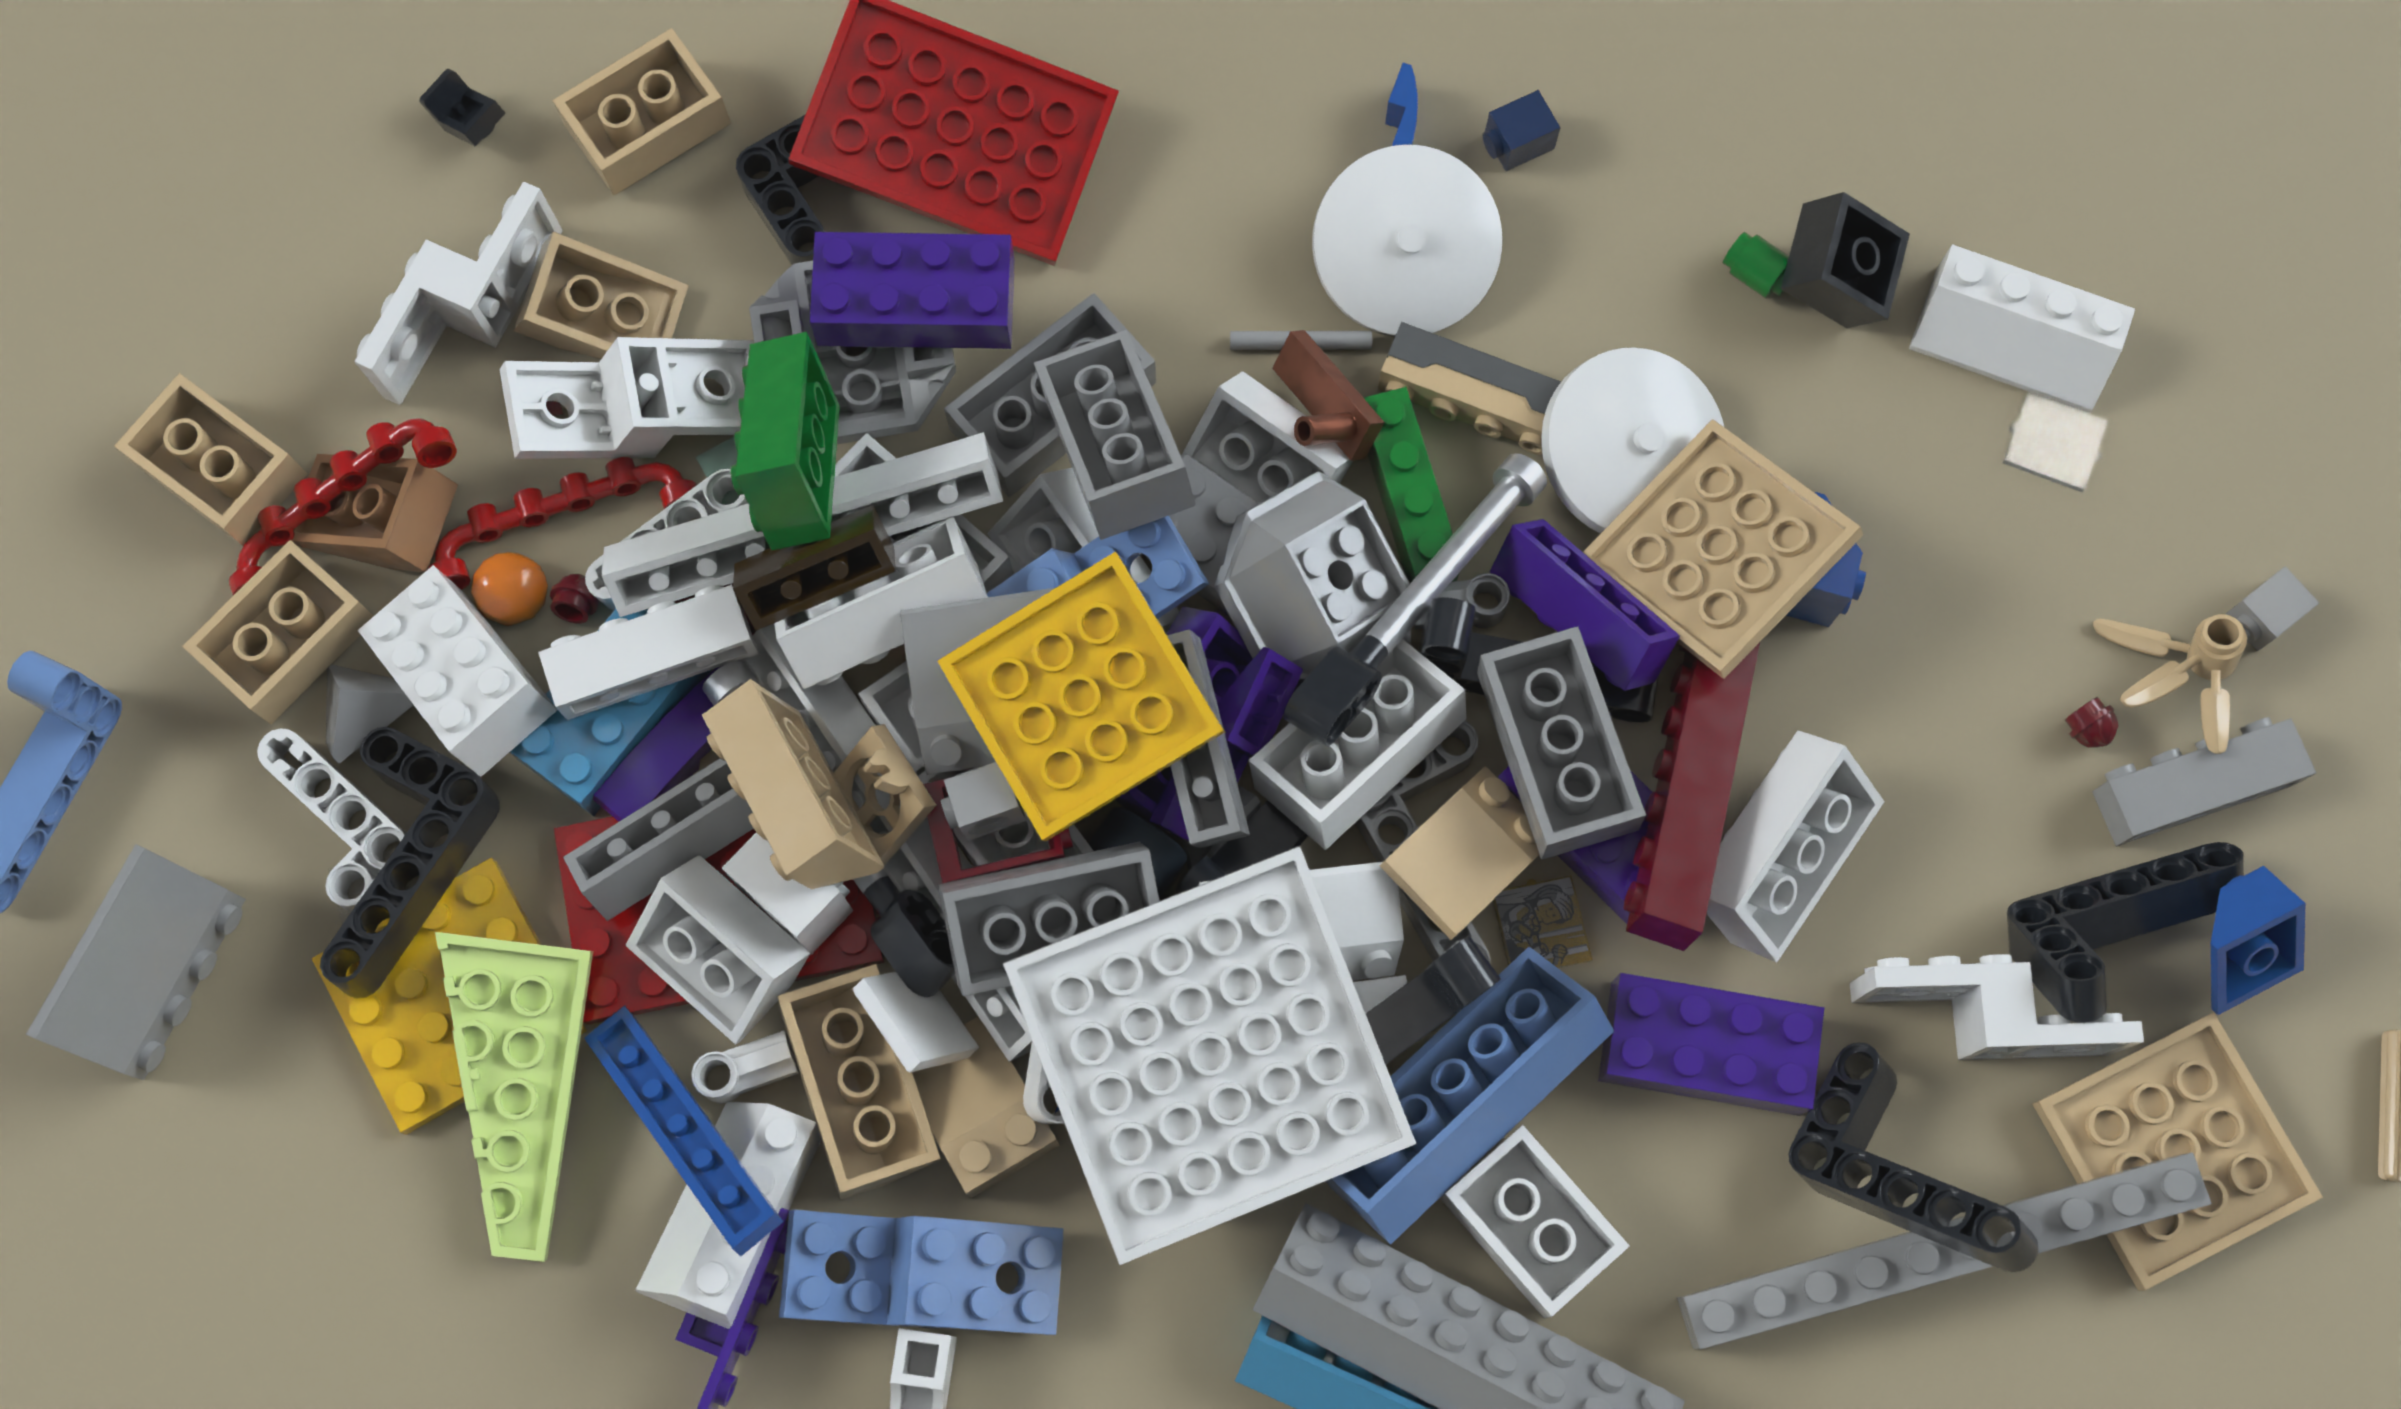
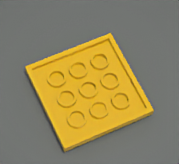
(1080, 696)
(408, 1021)

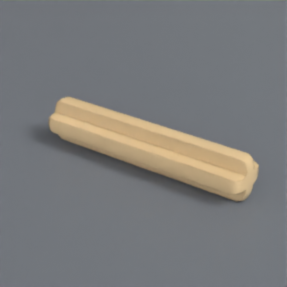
(2390, 1108)

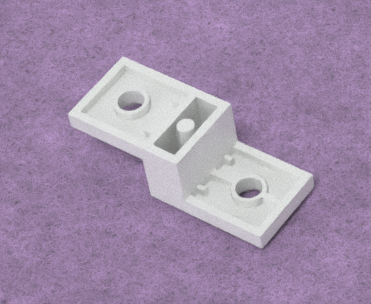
(456, 293)
(627, 400)
(1994, 1008)

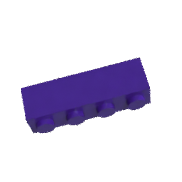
(1573, 591)

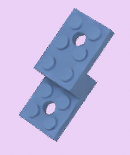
(1171, 582)
(921, 1272)

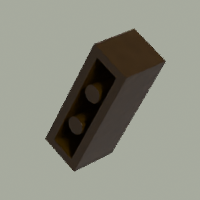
(805, 575)

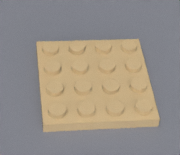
(1723, 546)
(2174, 1101)

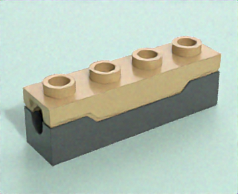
(1469, 386)

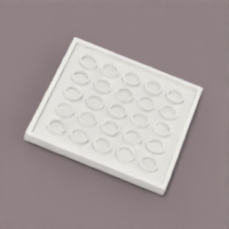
(1209, 1054)

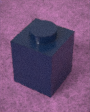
(1521, 131)

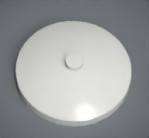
(1407, 239)
(1618, 428)

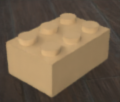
(642, 111)
(210, 458)
(279, 632)

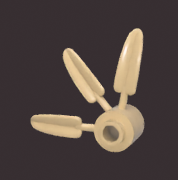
(2210, 655)

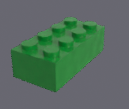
(787, 442)

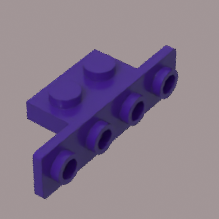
(739, 1339)

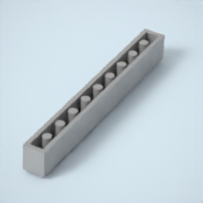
(1915, 1261)

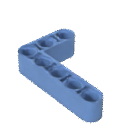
(52, 763)

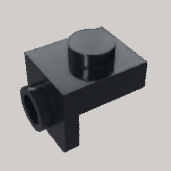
(460, 108)

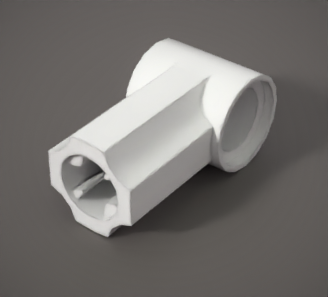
(749, 1065)

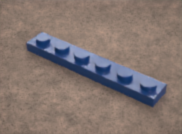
(683, 1131)

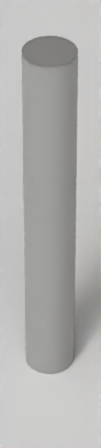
(1324, 339)

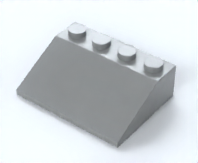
(929, 633)
(138, 965)

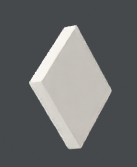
(917, 1028)

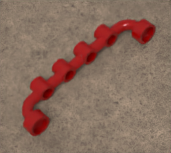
(432, 448)
(534, 510)

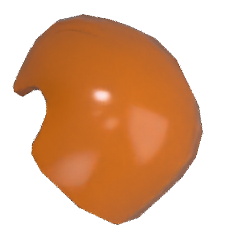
(509, 588)

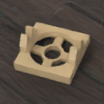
(880, 754)

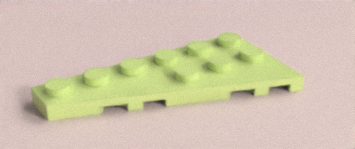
(517, 1054)

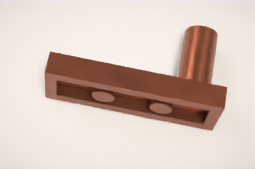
(1335, 406)

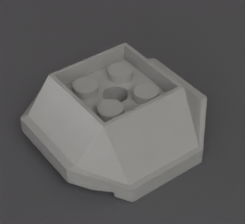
(878, 391)
(1281, 565)

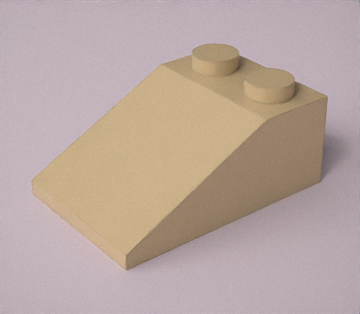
(590, 298)
(1464, 853)
(981, 1115)

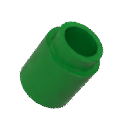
(1757, 264)

